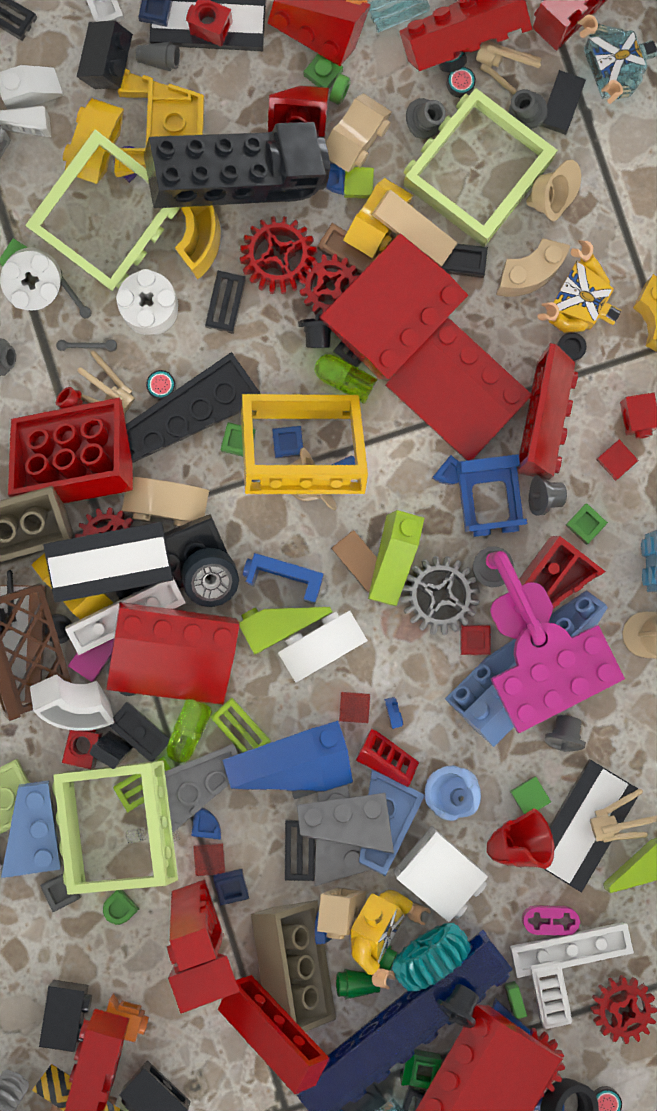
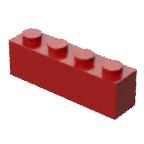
(274, 1035)

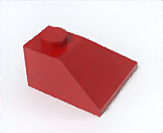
(299, 106)

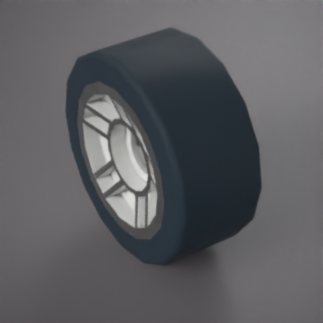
(222, 583)

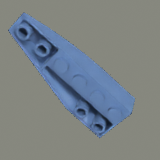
(476, 695)

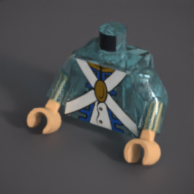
(615, 58)

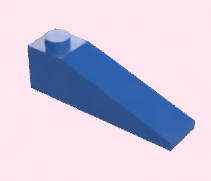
(303, 761)

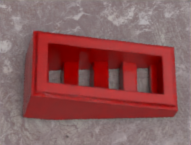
(384, 746)

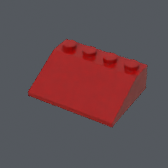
(393, 307)
(458, 390)
(546, 414)
(74, 450)
(172, 653)
(492, 1068)

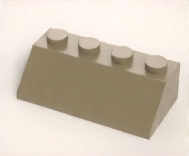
(31, 521)
(292, 964)

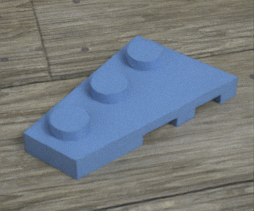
(402, 807)
(33, 833)

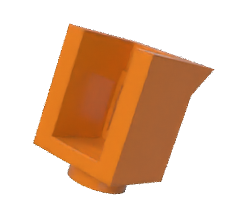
(137, 1022)

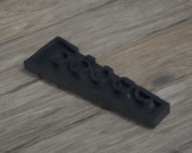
(191, 408)

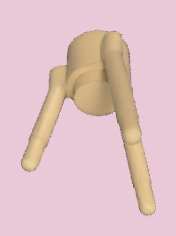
(492, 54)
(123, 391)
(606, 827)

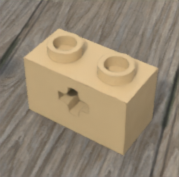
(339, 911)

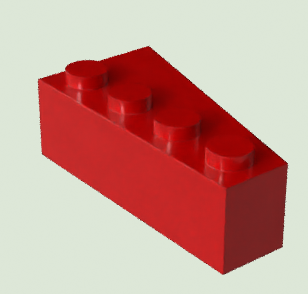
(462, 29)
(193, 926)

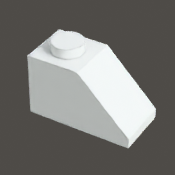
(29, 86)

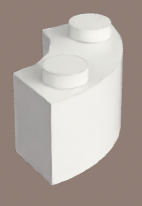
(322, 646)
(71, 705)

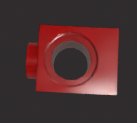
(215, 31)
(639, 415)
(73, 756)

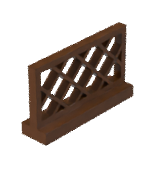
(9, 693)

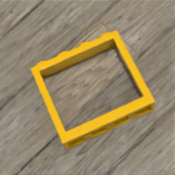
(303, 478)

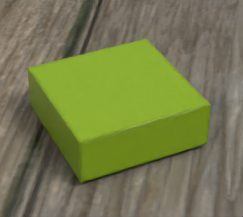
(359, 182)

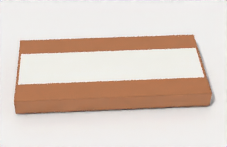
(30, 647)

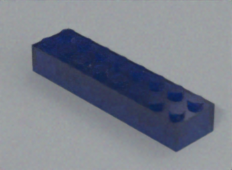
(401, 1029)

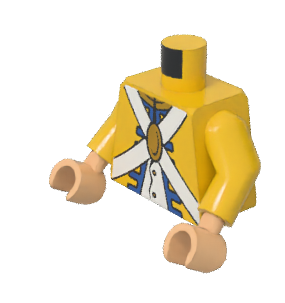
(582, 295)
(376, 928)

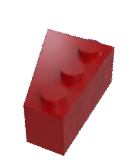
(558, 18)
(321, 25)
(560, 570)
(202, 983)
(97, 1061)

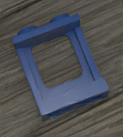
(490, 470)
(286, 570)

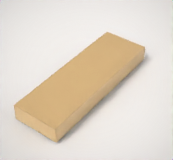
(405, 219)

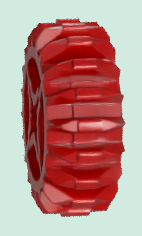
(268, 259)

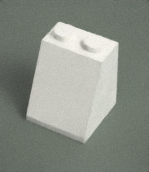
(441, 875)

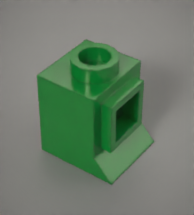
(409, 1074)

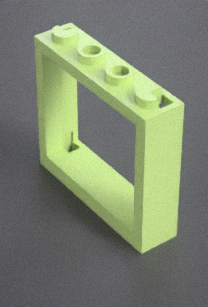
(448, 209)
(137, 253)
(157, 821)

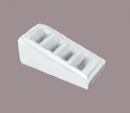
(26, 120)
(556, 1012)

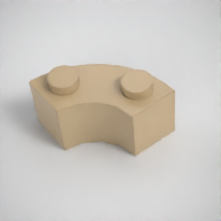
(357, 132)
(533, 271)
(165, 501)

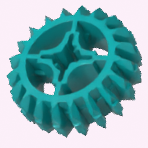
(431, 957)

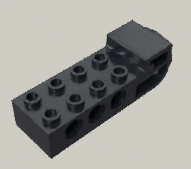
(237, 167)

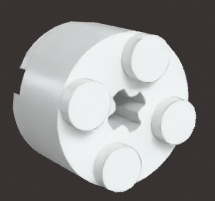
(142, 287)
(22, 293)

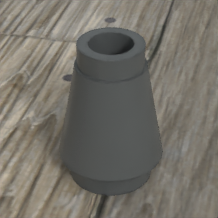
(159, 55)

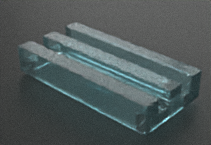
(398, 18)

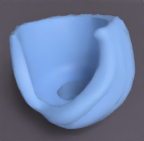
(447, 787)

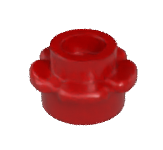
(68, 398)

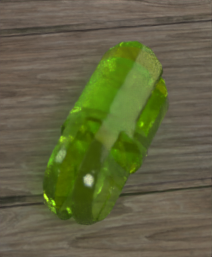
(344, 376)
(188, 730)

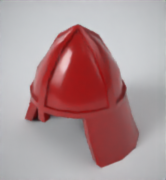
(523, 842)

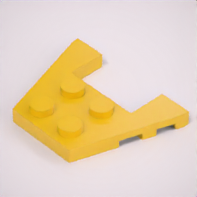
(169, 112)

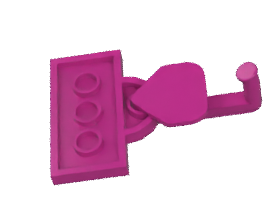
(559, 670)

